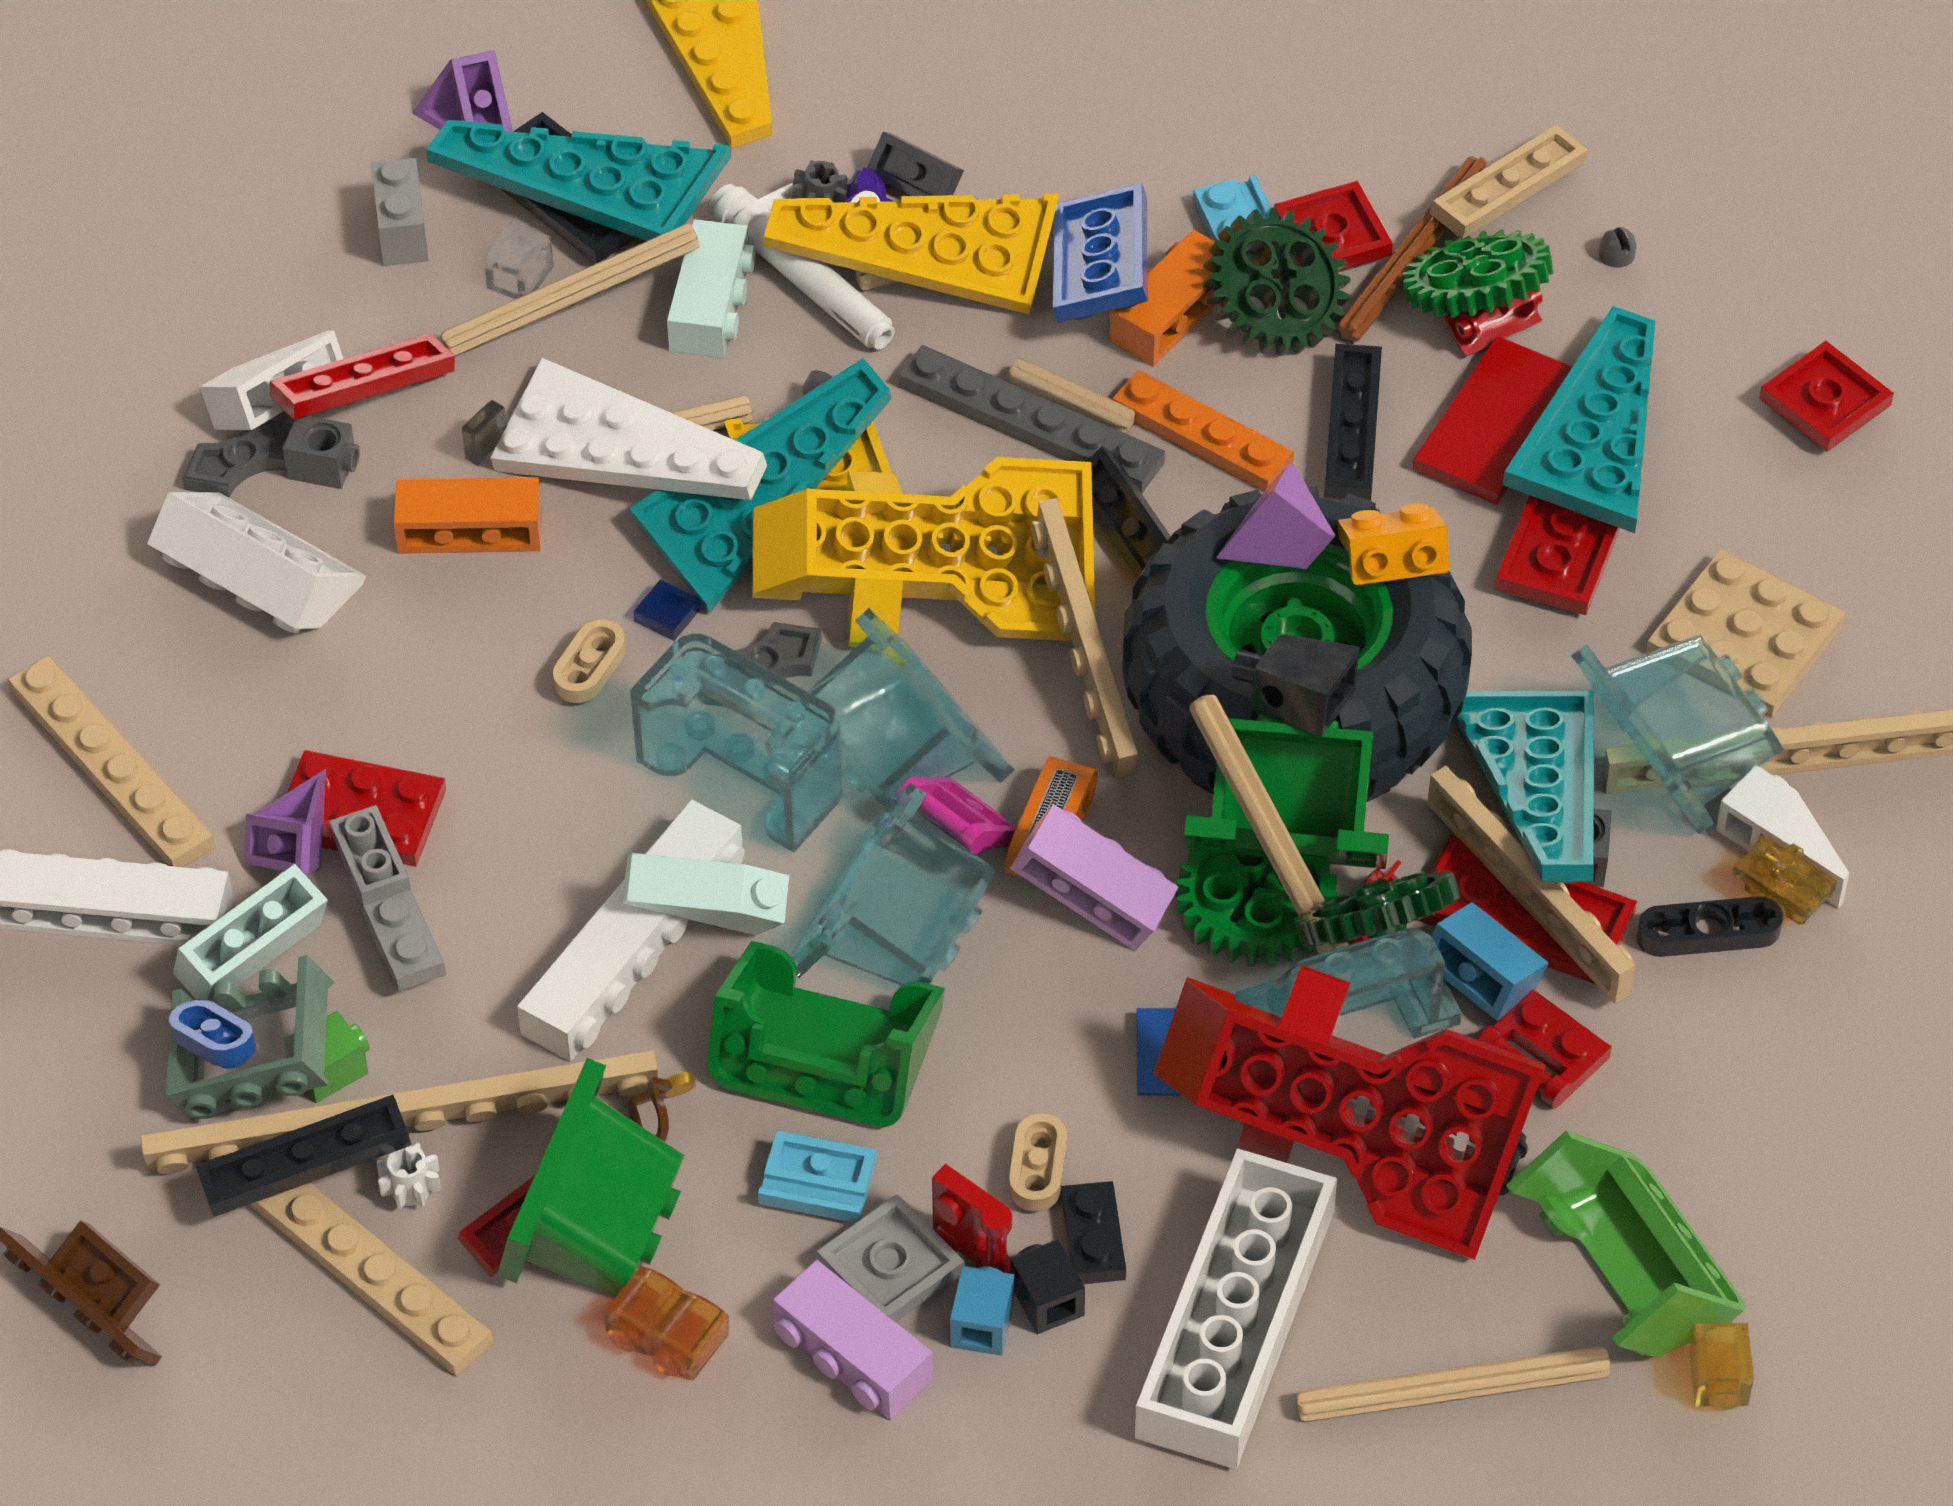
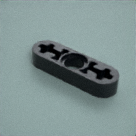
(1723, 911)

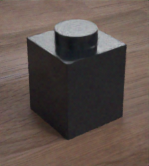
(1047, 1286)

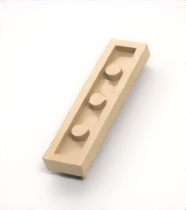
(1508, 181)

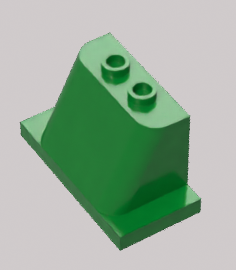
(1314, 786)
(594, 1195)

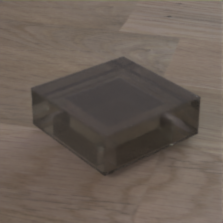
(484, 432)

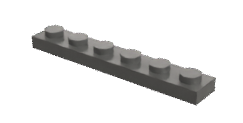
(1025, 414)

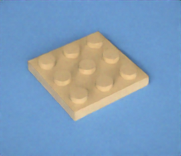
(1757, 620)

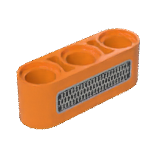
(1061, 784)

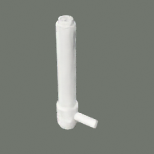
(811, 276)

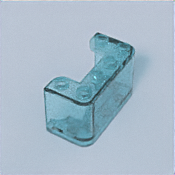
(747, 717)

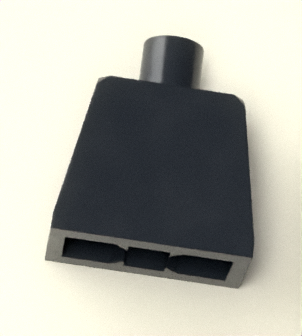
(1300, 680)

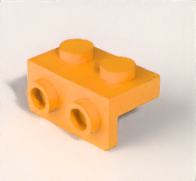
(1395, 544)

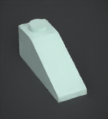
(707, 891)

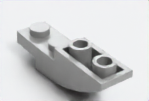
(386, 898)

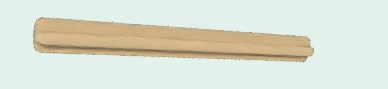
(570, 289)
(1258, 807)
(1453, 1383)

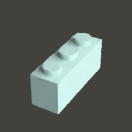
(710, 290)
(251, 934)

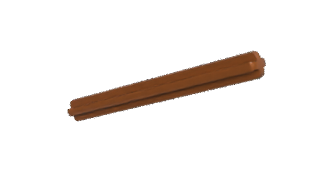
(1389, 277)

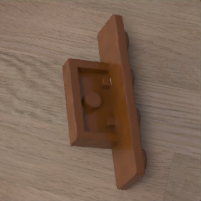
(96, 1280)

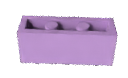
(1094, 877)
(852, 1340)

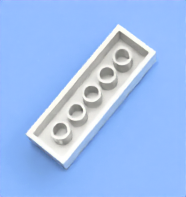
(1235, 1309)

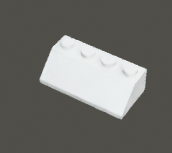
(253, 559)

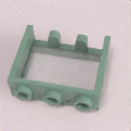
(288, 1038)

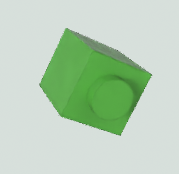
(343, 1056)

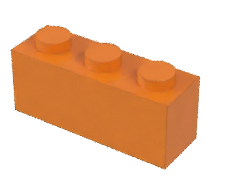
(1173, 303)
(468, 515)

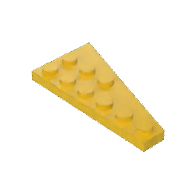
(724, 59)
(940, 243)

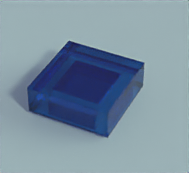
(667, 610)

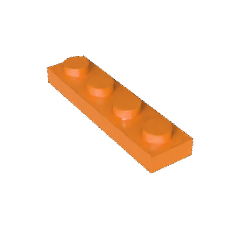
(1204, 431)

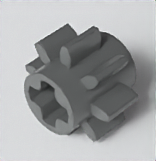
(819, 181)

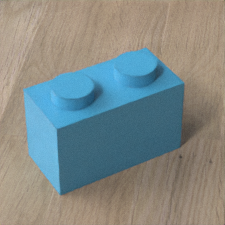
(1487, 960)

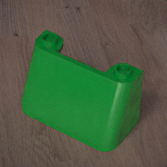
(816, 1046)

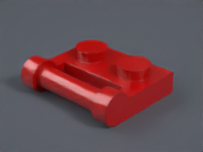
(1554, 1041)
(970, 1219)

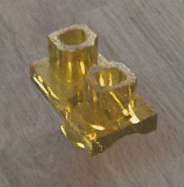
(1784, 878)

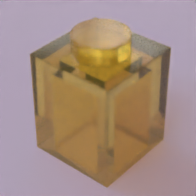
(1721, 1365)

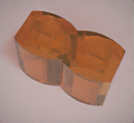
(666, 1324)

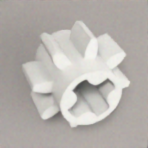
(408, 1176)

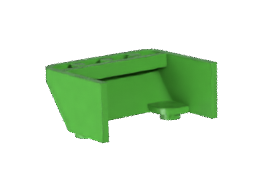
(1634, 1238)

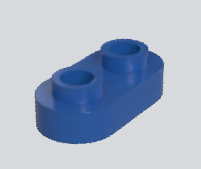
(212, 1033)

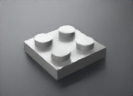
(892, 1258)

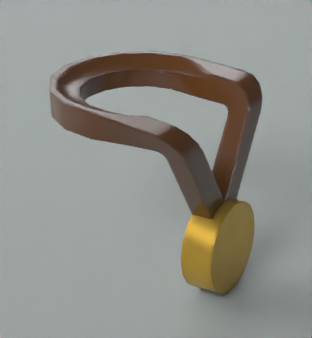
(658, 1087)

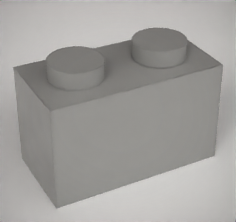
(399, 211)

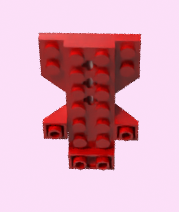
(1297, 1082)

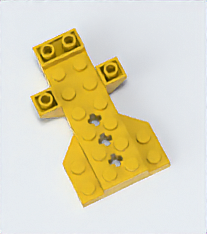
(889, 544)

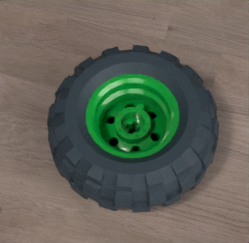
(1201, 610)

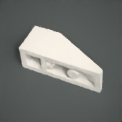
(242, 394)
(1774, 809)

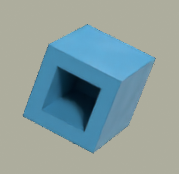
(982, 1310)

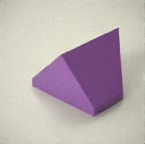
(467, 91)
(1281, 526)
(289, 829)

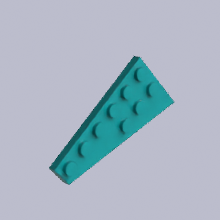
(590, 175)
(1593, 431)
(711, 536)
(1542, 770)

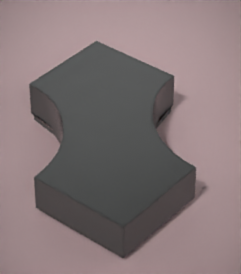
(228, 463)
(786, 650)

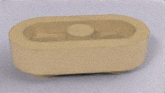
(585, 664)
(1037, 1165)

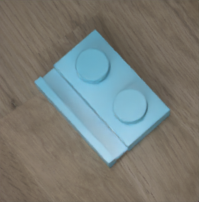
(1224, 202)
(817, 1176)

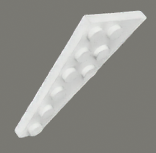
(601, 435)

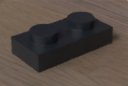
(913, 168)
(1094, 1232)

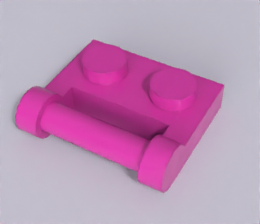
(962, 814)

